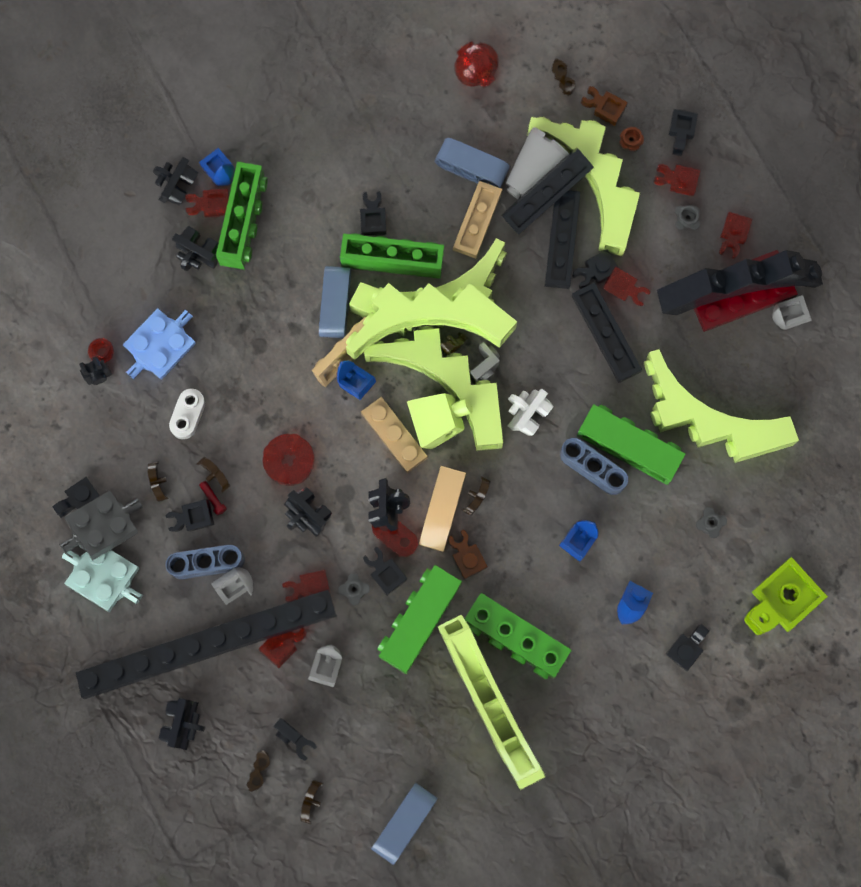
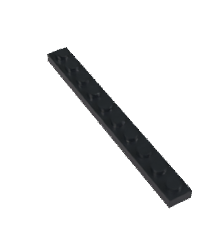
(205, 644)

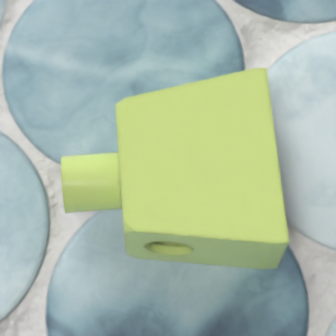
(438, 418)

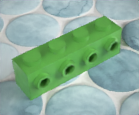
(240, 215)
(392, 255)
(631, 444)
(420, 618)
(517, 636)

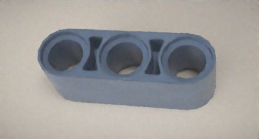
(471, 163)
(334, 302)
(598, 478)
(193, 557)
(404, 823)

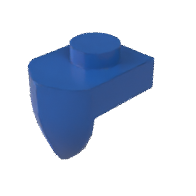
(218, 168)
(354, 379)
(580, 539)
(633, 603)

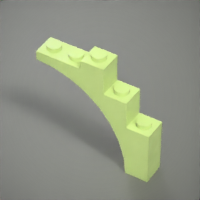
(614, 203)
(479, 276)
(430, 307)
(452, 374)
(678, 408)
(490, 702)

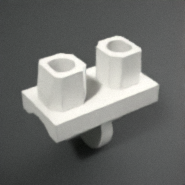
(535, 402)

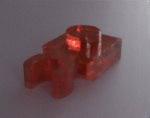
(682, 179)
(212, 203)
(735, 231)
(622, 285)
(310, 584)
(281, 647)

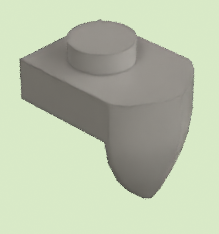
(791, 313)
(233, 584)
(326, 665)

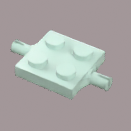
(103, 579)

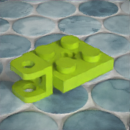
(775, 608)

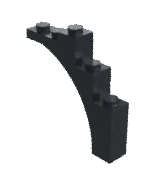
(746, 276)

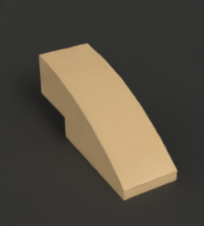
(442, 508)

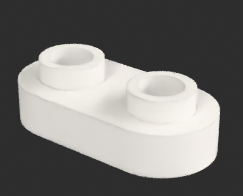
(187, 413)

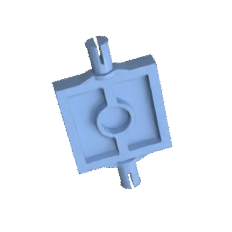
(159, 344)

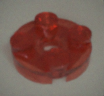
(302, 464)

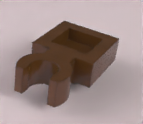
(607, 107)
(468, 558)

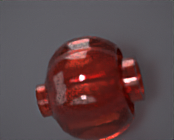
(476, 64)

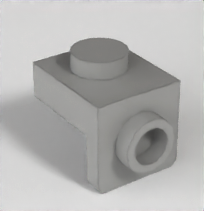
(485, 370)

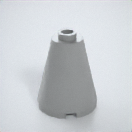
(535, 160)

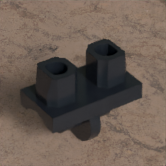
(183, 172)
(187, 243)
(390, 504)
(303, 515)
(184, 723)

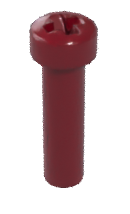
(218, 507)

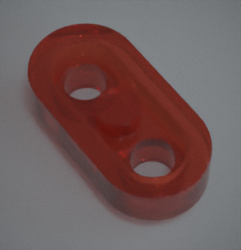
(393, 538)

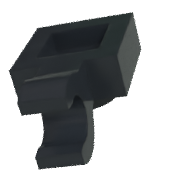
(682, 127)
(78, 496)
(686, 650)
(288, 733)

